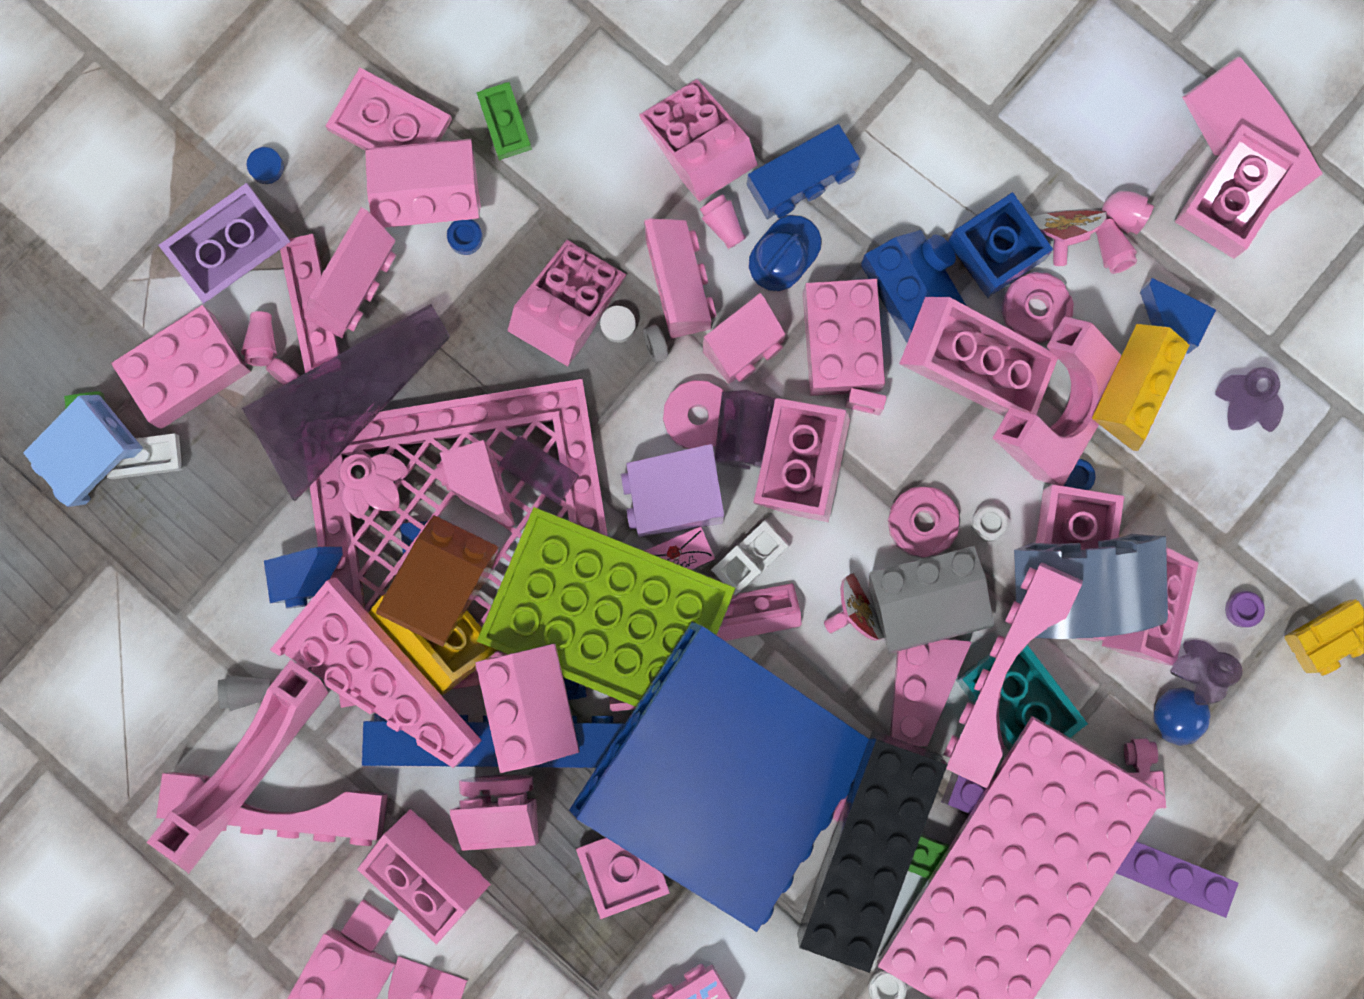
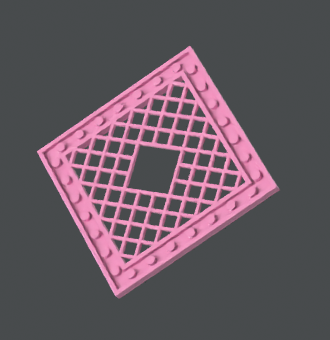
(557, 403)

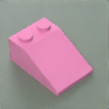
(1239, 192)

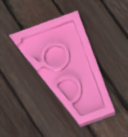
(922, 687)

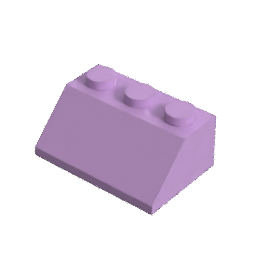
(224, 243)

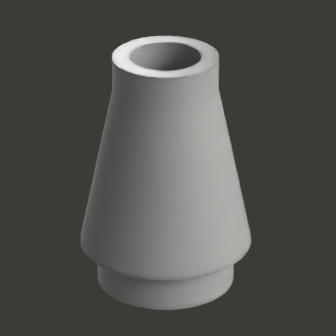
(240, 692)

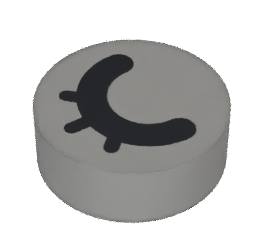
(655, 343)

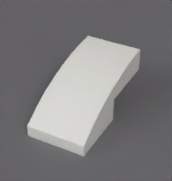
(751, 557)

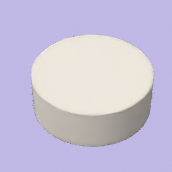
(618, 324)
(990, 523)
(886, 986)

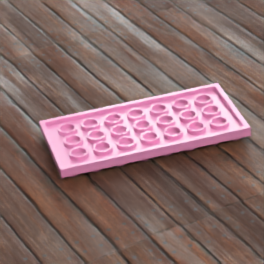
(1021, 872)

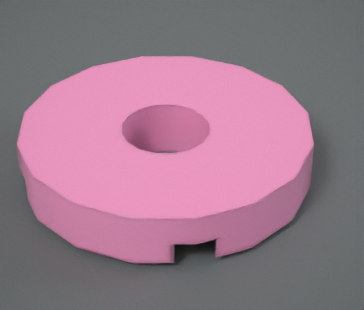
(1036, 286)
(679, 404)
(944, 517)
(496, 785)

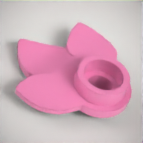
(376, 485)

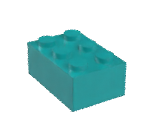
(1026, 693)

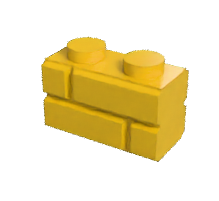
(1329, 638)

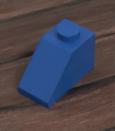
(1176, 310)
(300, 574)

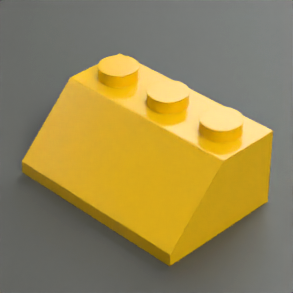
(1140, 383)
(440, 665)

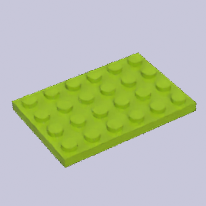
(601, 603)

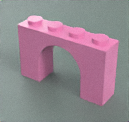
(1054, 450)

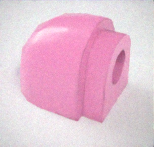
(1128, 211)

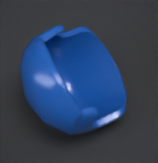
(1180, 718)

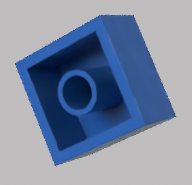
(1000, 245)

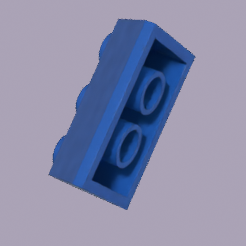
(906, 279)

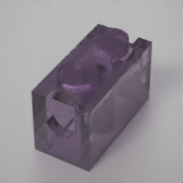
(743, 428)

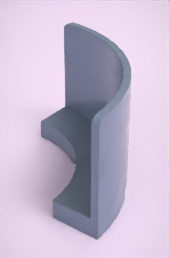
(1120, 586)

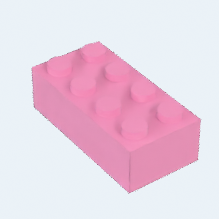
(978, 357)
(1078, 517)

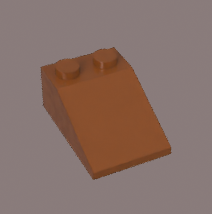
(438, 580)

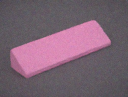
(761, 612)

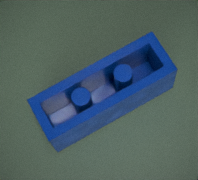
(803, 172)

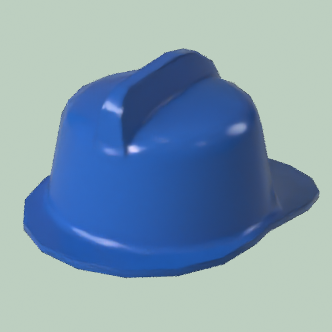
(784, 253)

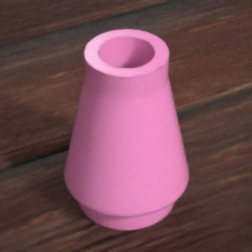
(722, 219)
(1115, 248)
(259, 342)

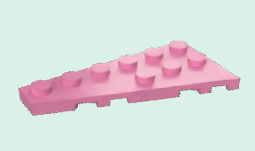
(368, 669)

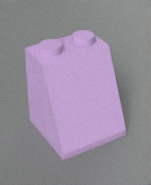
(673, 492)

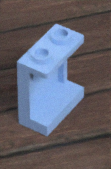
(81, 449)

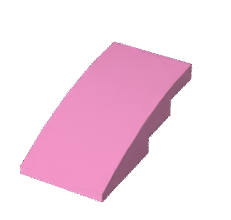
(1237, 98)

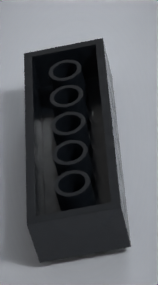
(871, 851)

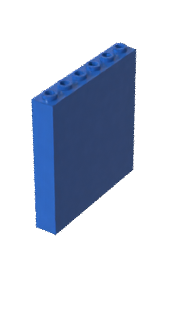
(722, 777)

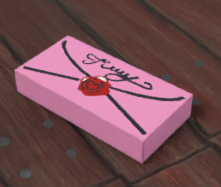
(686, 550)

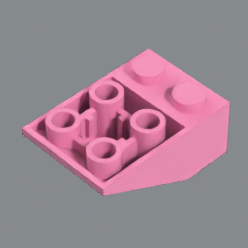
(699, 140)
(565, 302)
(495, 824)

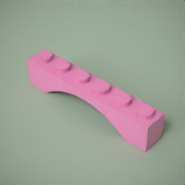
(1045, 604)
(350, 815)
(202, 817)

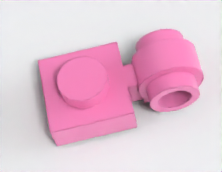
(1142, 755)

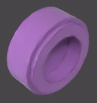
(1245, 609)

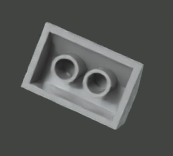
(931, 599)

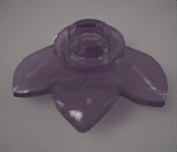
(1250, 405)
(1203, 669)

